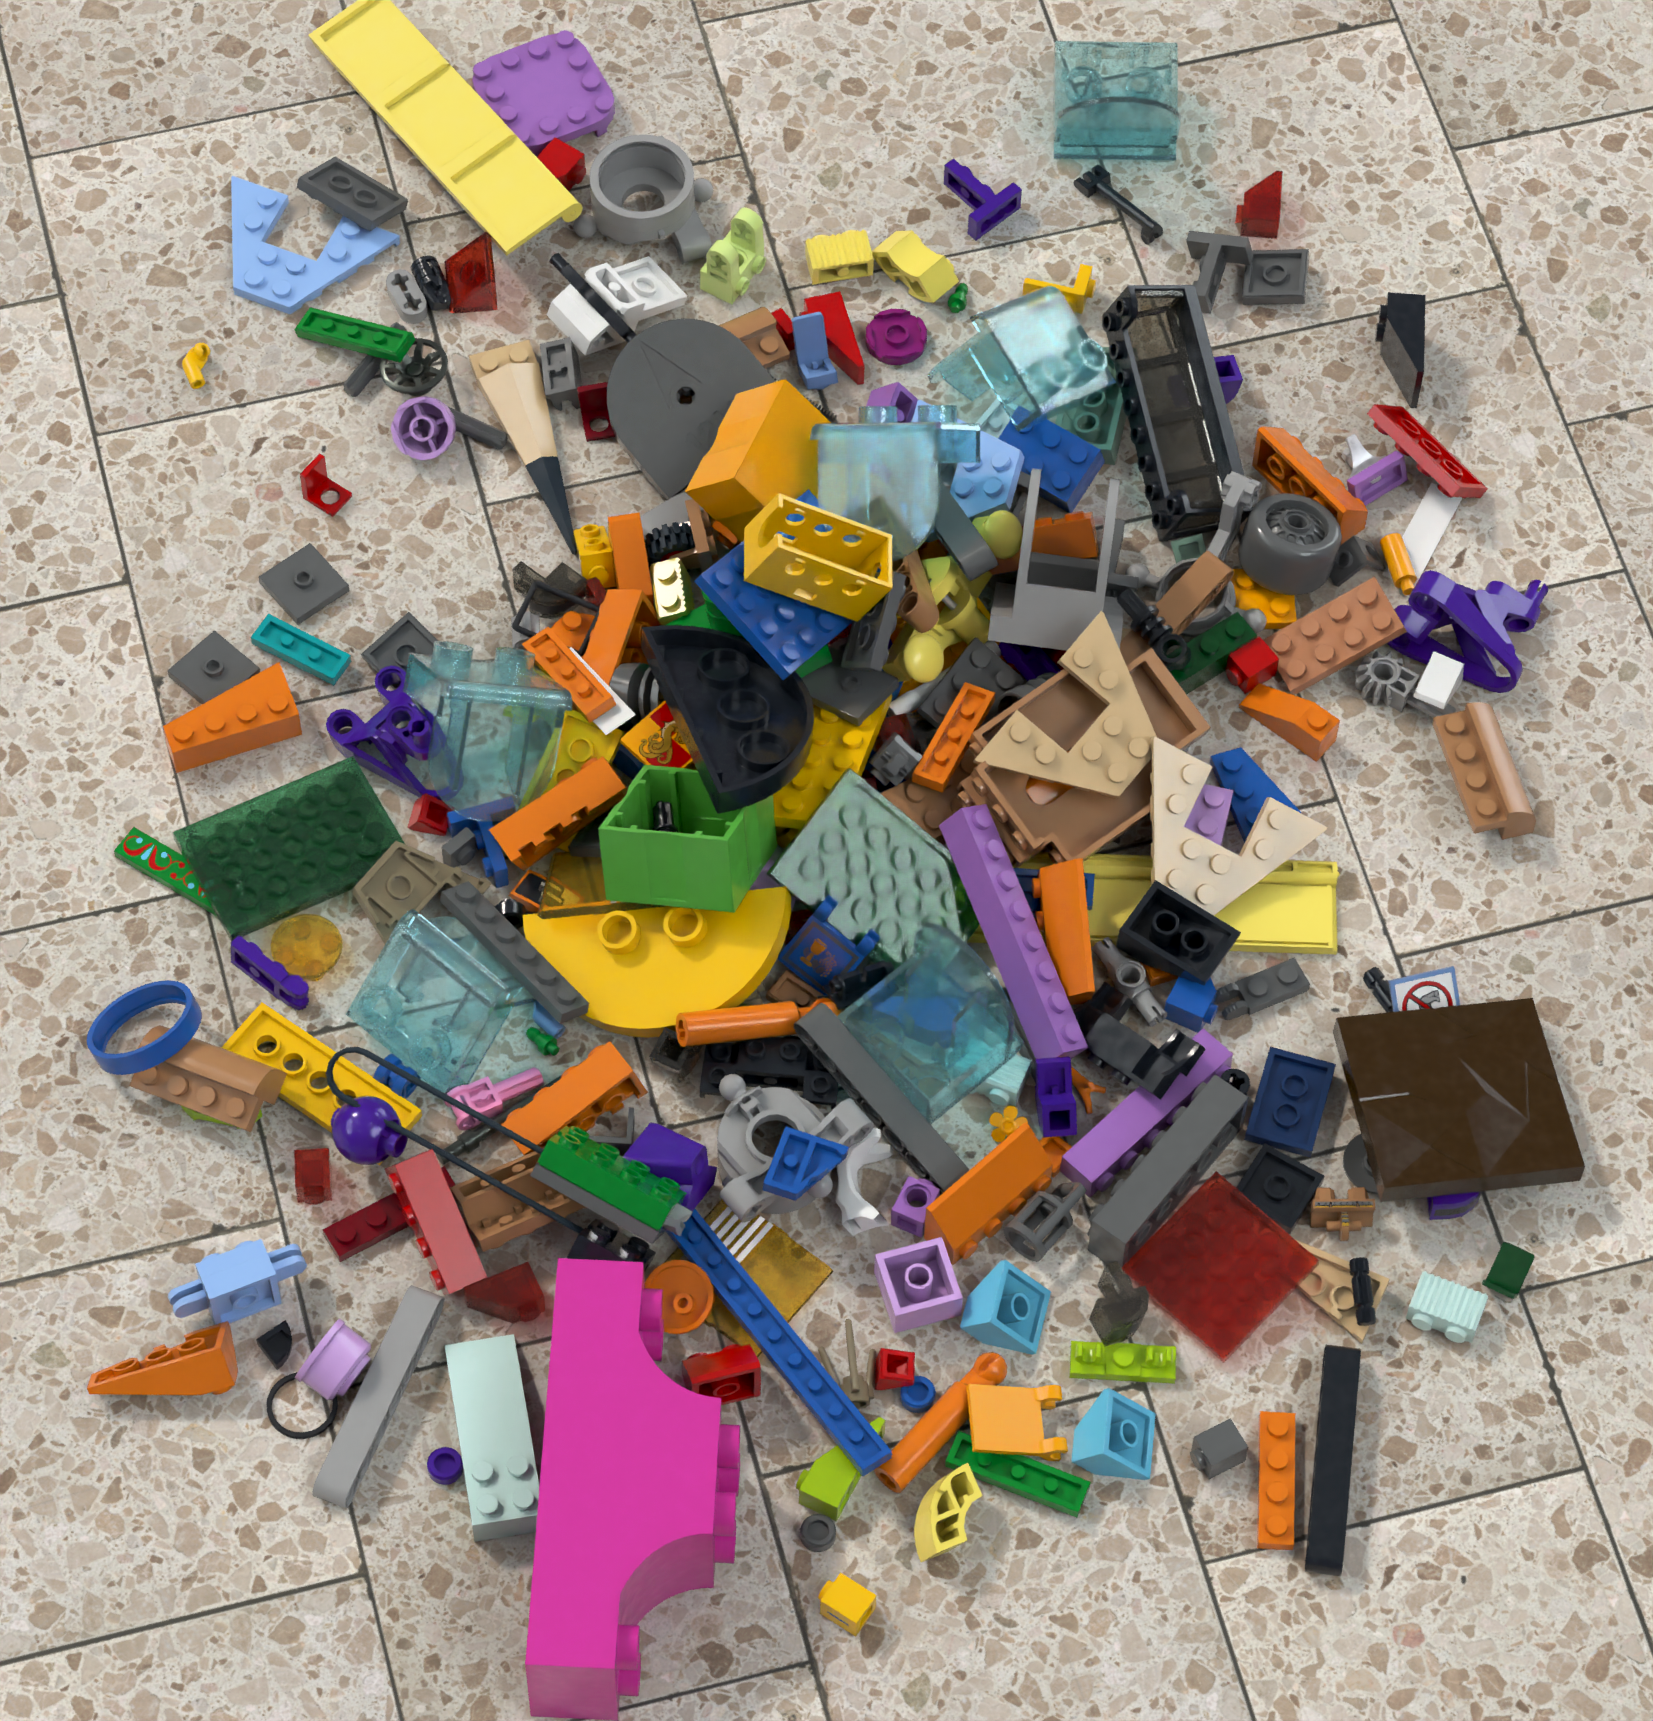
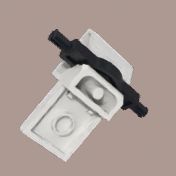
(611, 301)

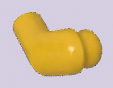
(193, 364)

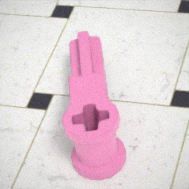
(489, 1097)

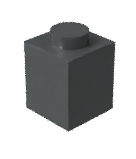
(1218, 1449)

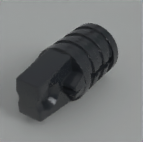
(431, 282)

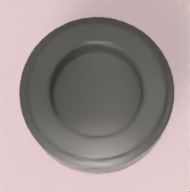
(818, 1533)

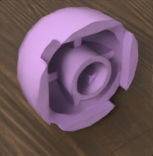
(423, 427)

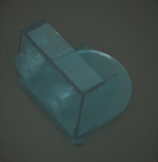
(1115, 100)
(1030, 357)
(890, 469)
(491, 727)
(436, 999)
(936, 1022)

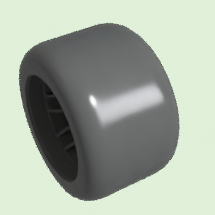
(1289, 544)

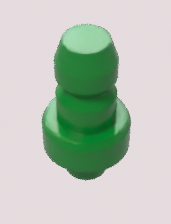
(958, 301)
(546, 1043)

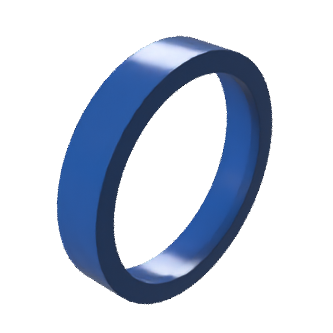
(130, 1005)

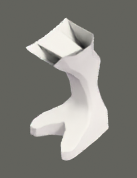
(856, 1212)

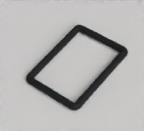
(562, 594)

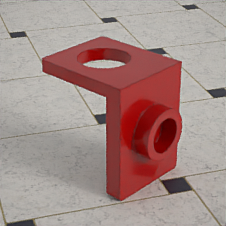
(315, 483)

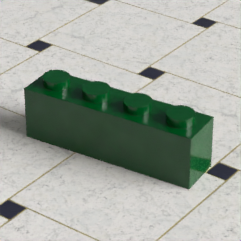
(1211, 651)

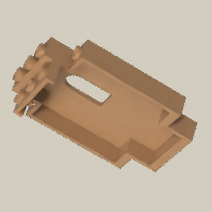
(1078, 820)

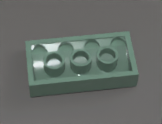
(1100, 419)

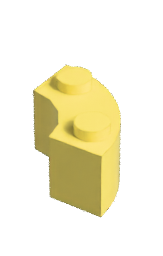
(922, 270)
(943, 1513)

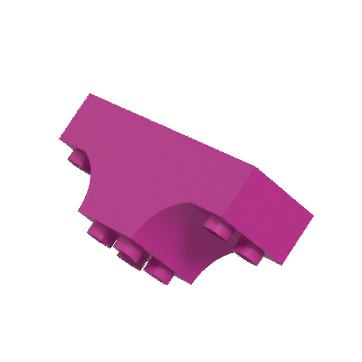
(628, 1491)

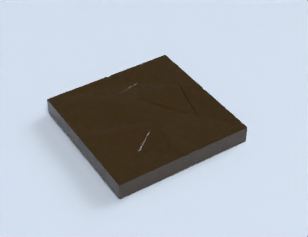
(1457, 1100)

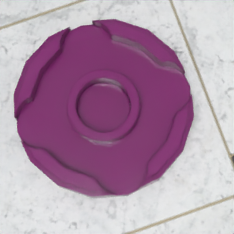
(896, 337)

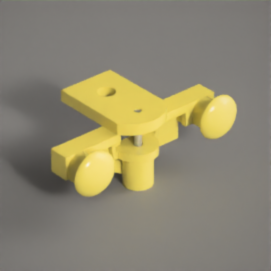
(921, 654)

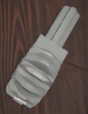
(1398, 687)

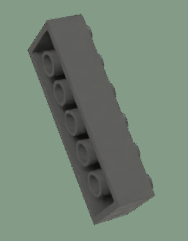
(1167, 1171)

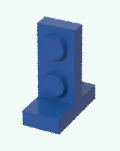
(494, 862)

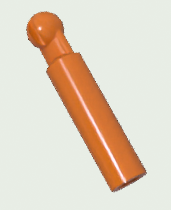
(742, 1022)
(938, 1424)

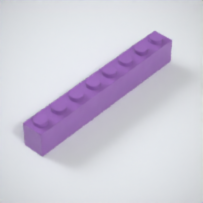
(1012, 933)

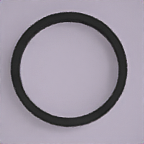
(297, 1435)

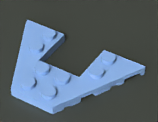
(283, 277)
(988, 484)

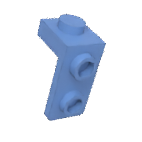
(812, 351)

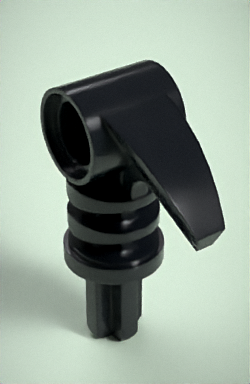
(1153, 628)

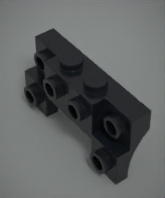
(1127, 1051)
(768, 1064)

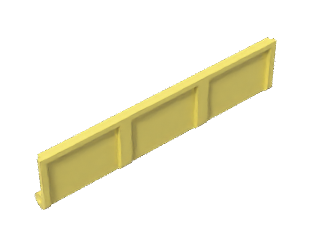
(444, 122)
(1279, 914)

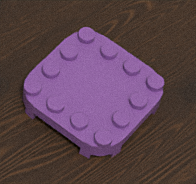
(546, 90)

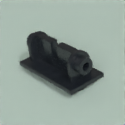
(851, 986)

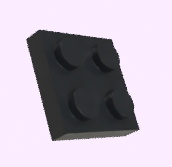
(1280, 1186)

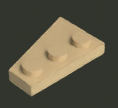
(1332, 1290)

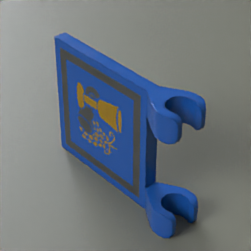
(822, 951)

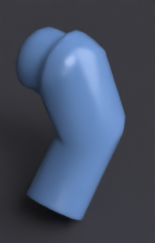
(547, 1021)

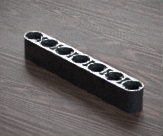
(1332, 1460)

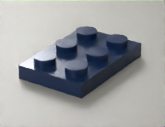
(1290, 1102)

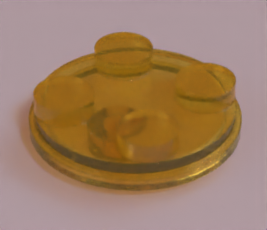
(307, 946)

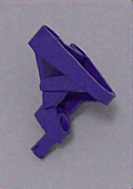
(1478, 622)
(382, 732)

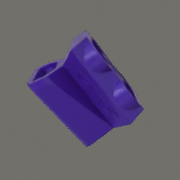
(676, 1158)

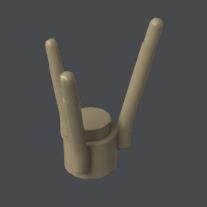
(854, 1386)

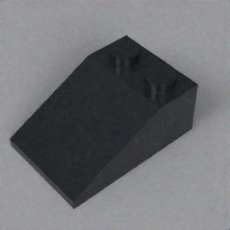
(1403, 341)
(1176, 935)

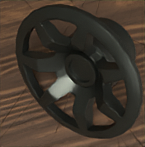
(416, 372)

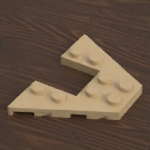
(1111, 748)
(1197, 865)

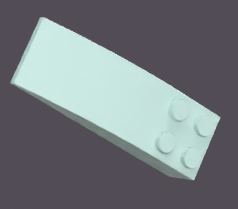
(494, 1437)

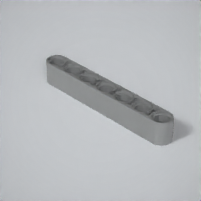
(378, 1397)

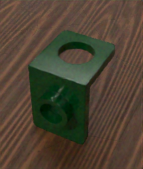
(1509, 1270)

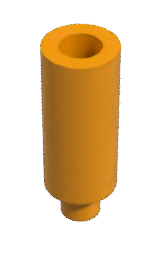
(1398, 562)

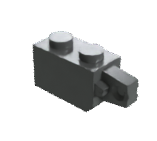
(893, 760)

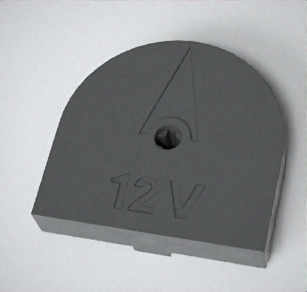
(646, 391)

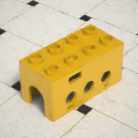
(817, 564)

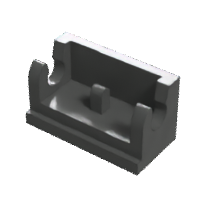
(561, 372)

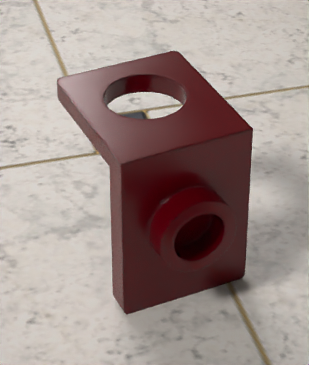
(594, 406)

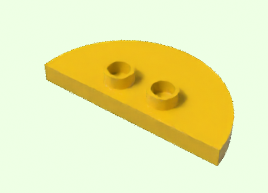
(664, 960)

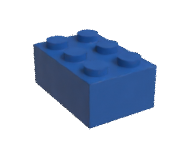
(1065, 461)

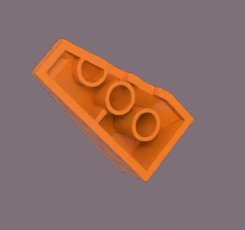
(193, 1368)

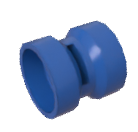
(395, 1082)

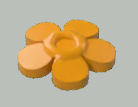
(1007, 1124)

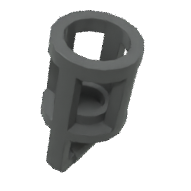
(1048, 1207)

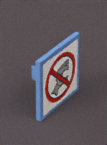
(1425, 990)

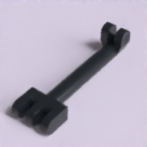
(1098, 182)

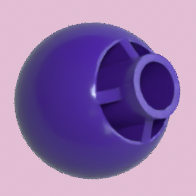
(363, 1135)

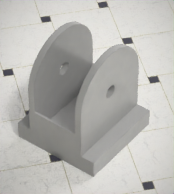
(1055, 593)

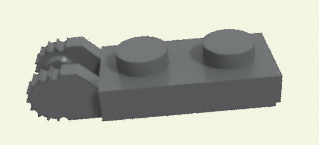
(1263, 989)

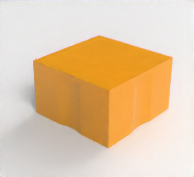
(757, 454)

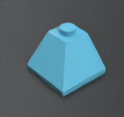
(1007, 1309)
(1115, 1438)

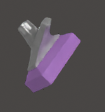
(1372, 474)

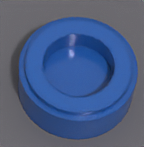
(919, 1396)

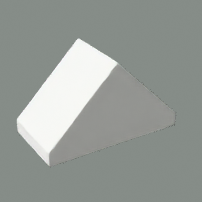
(1440, 680)

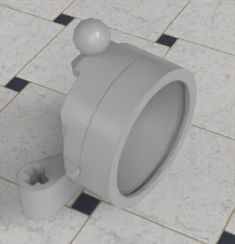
(652, 166)
(745, 1168)

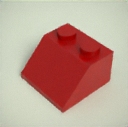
(726, 1374)

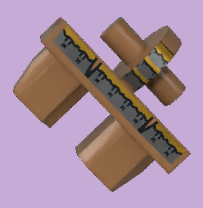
(1342, 1214)

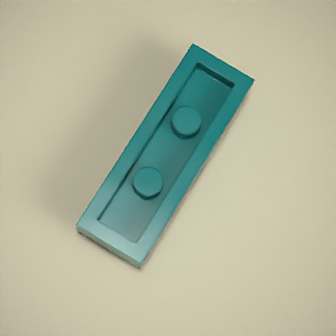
(301, 649)

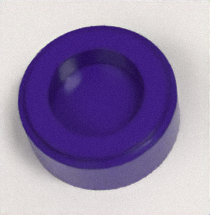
(445, 1465)

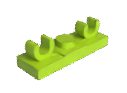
(1123, 1362)

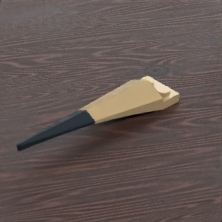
(516, 395)

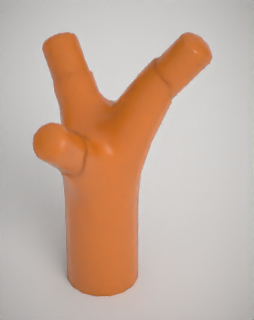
(1084, 1088)

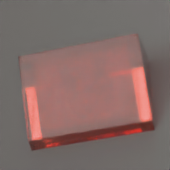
(472, 277)

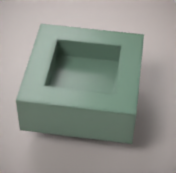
(1188, 547)

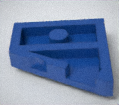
(801, 1163)

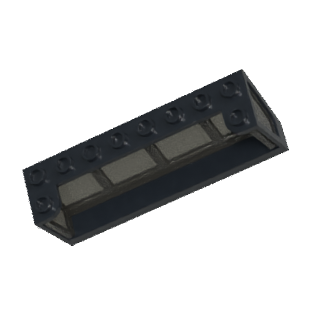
(1173, 406)

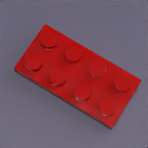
(1427, 451)

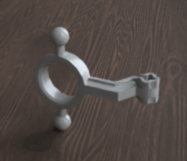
(1237, 493)

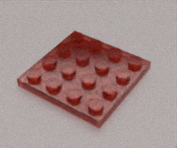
(1220, 1266)

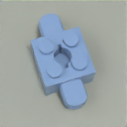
(238, 1282)

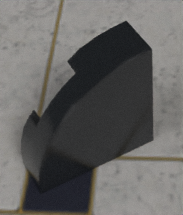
(277, 1344)

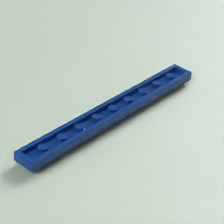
(782, 1346)

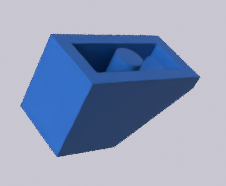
(1191, 1004)

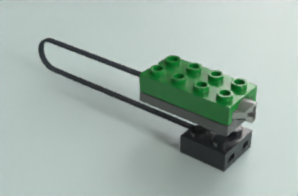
(580, 1170)

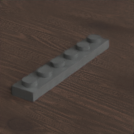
(514, 952)

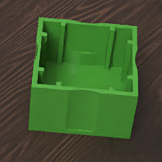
(698, 868)

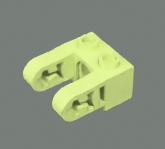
(735, 258)

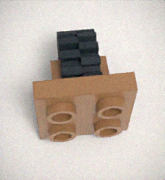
(688, 541)

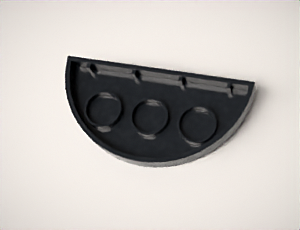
(732, 710)

